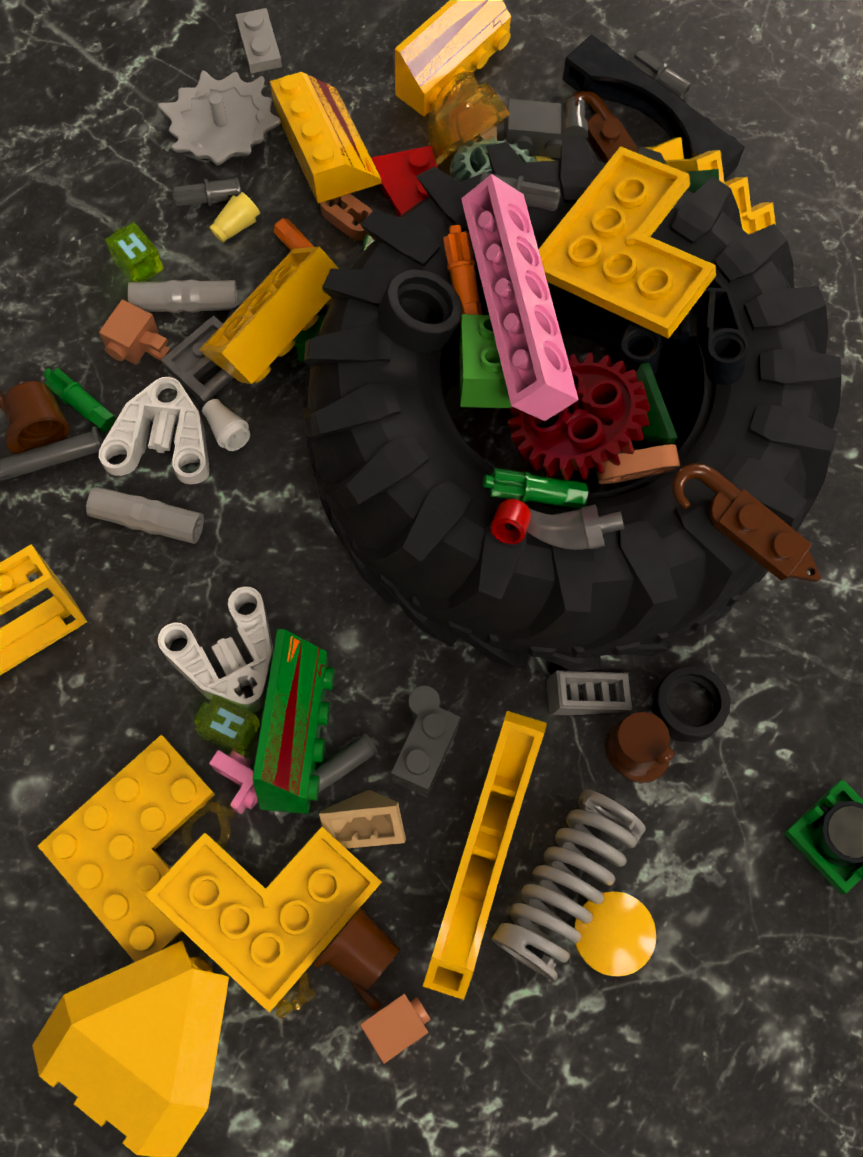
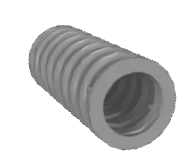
(516, 937)

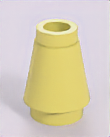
(235, 217)

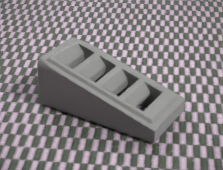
(558, 696)

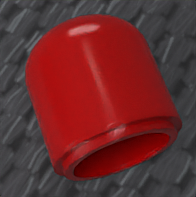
(514, 513)

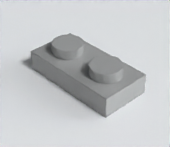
(258, 40)

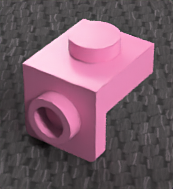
(236, 768)

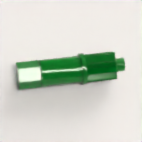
(80, 400)
(535, 488)

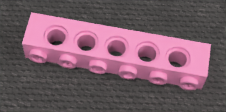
(518, 300)

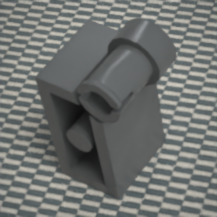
(540, 125)
(426, 742)

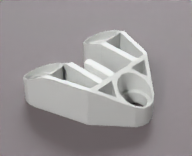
(133, 425)

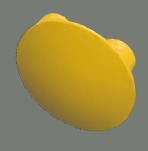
(618, 936)

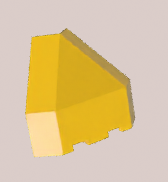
(753, 217)
(140, 1048)

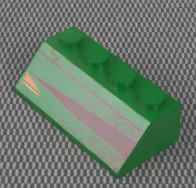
(292, 725)

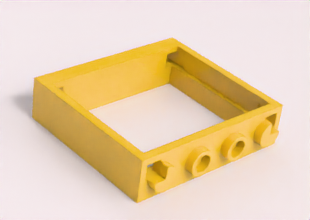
(41, 624)

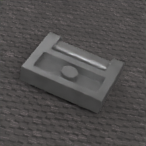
(190, 364)

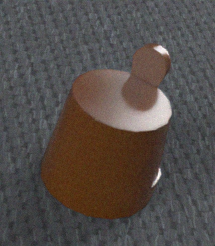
(32, 417)
(639, 747)
(360, 955)

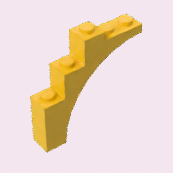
(484, 856)

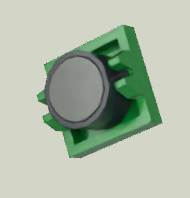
(833, 836)

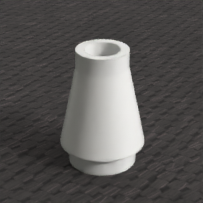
(228, 428)

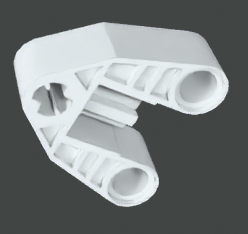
(198, 670)

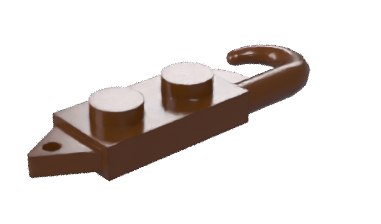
(604, 129)
(751, 525)

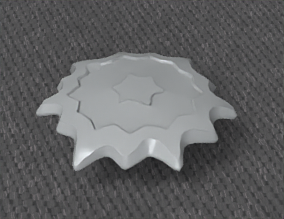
(220, 117)

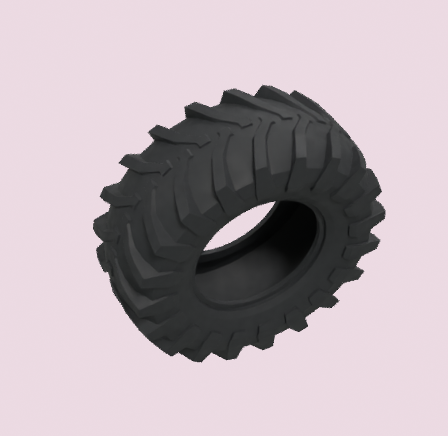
(411, 488)

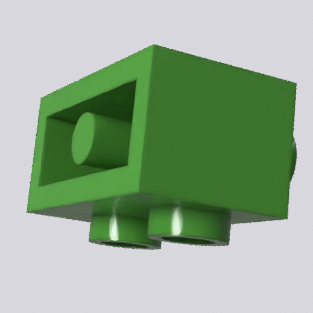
(480, 365)

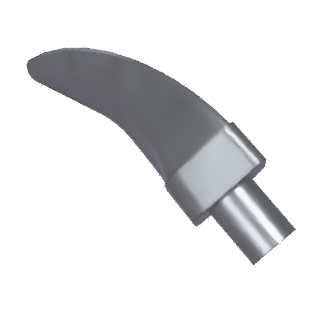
(574, 529)

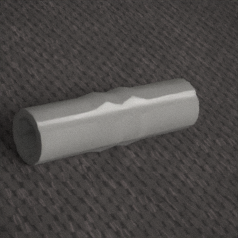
(183, 296)
(145, 514)

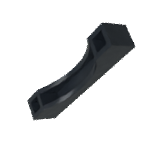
(613, 78)

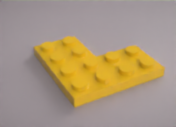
(608, 250)
(112, 843)
(261, 933)

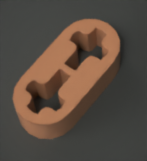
(344, 216)
(641, 464)

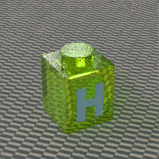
(134, 253)
(226, 725)

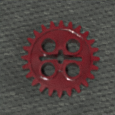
(608, 413)

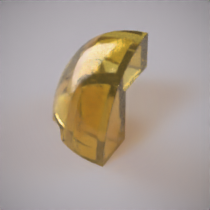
(462, 114)

